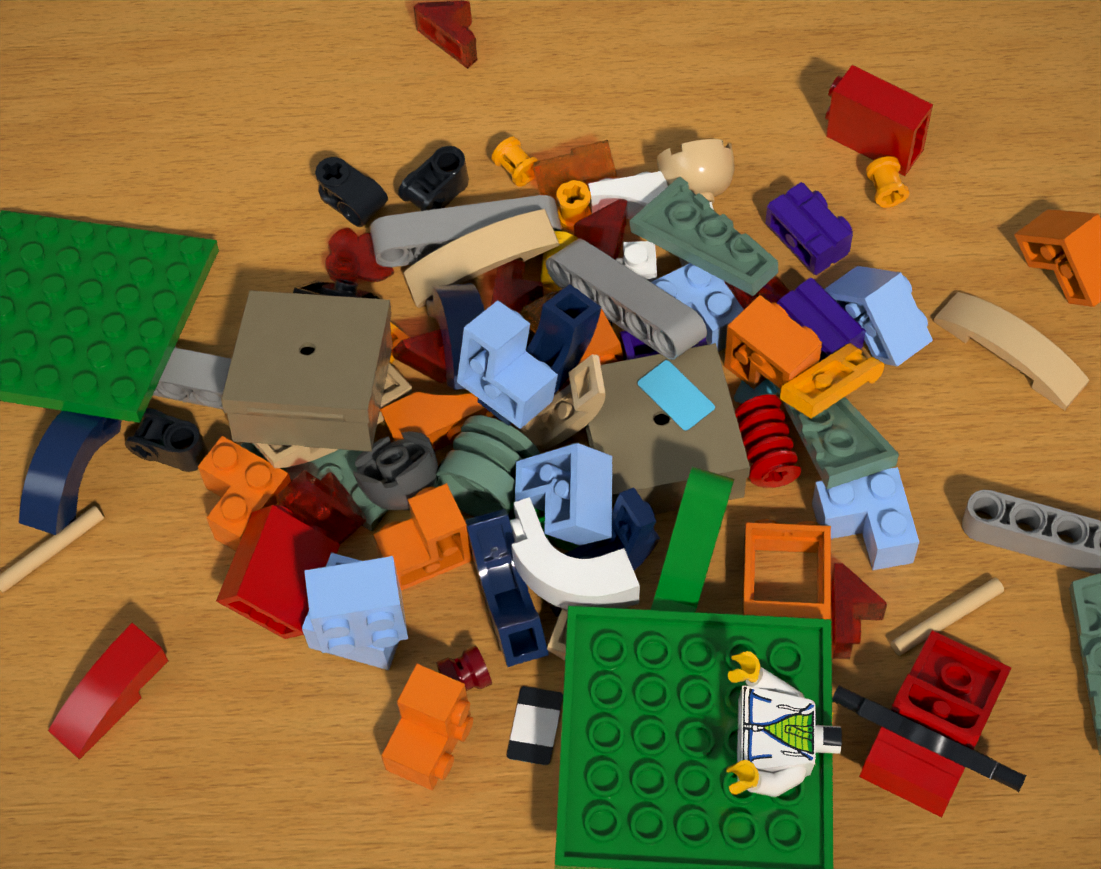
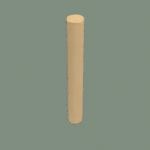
(50, 548)
(947, 616)

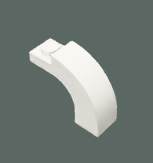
(567, 580)

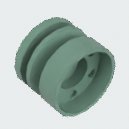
(484, 465)

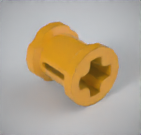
(515, 161)
(887, 181)
(573, 202)

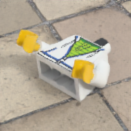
(775, 732)

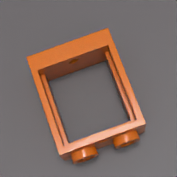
(799, 537)

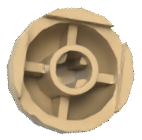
(703, 164)

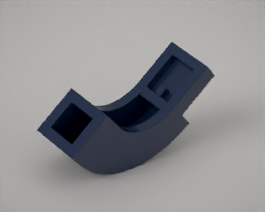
(453, 309)
(562, 334)
(58, 468)
(631, 530)
(504, 591)

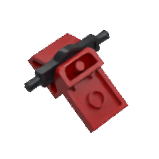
(934, 725)

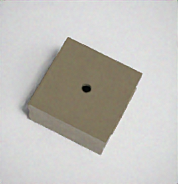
(309, 370)
(651, 447)

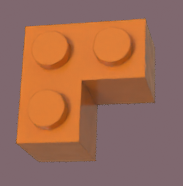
(1069, 246)
(769, 345)
(244, 486)
(429, 541)
(431, 723)

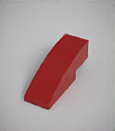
(107, 690)

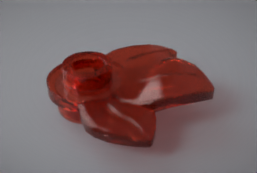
(354, 258)

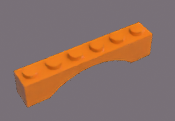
(443, 415)

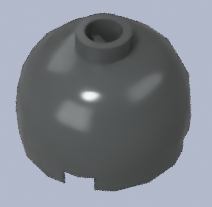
(397, 470)

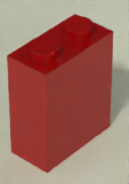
(877, 118)
(270, 567)

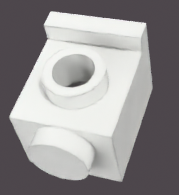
(640, 258)

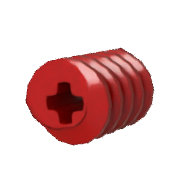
(767, 442)

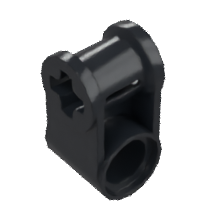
(431, 185)
(349, 191)
(161, 440)

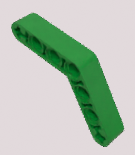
(692, 541)

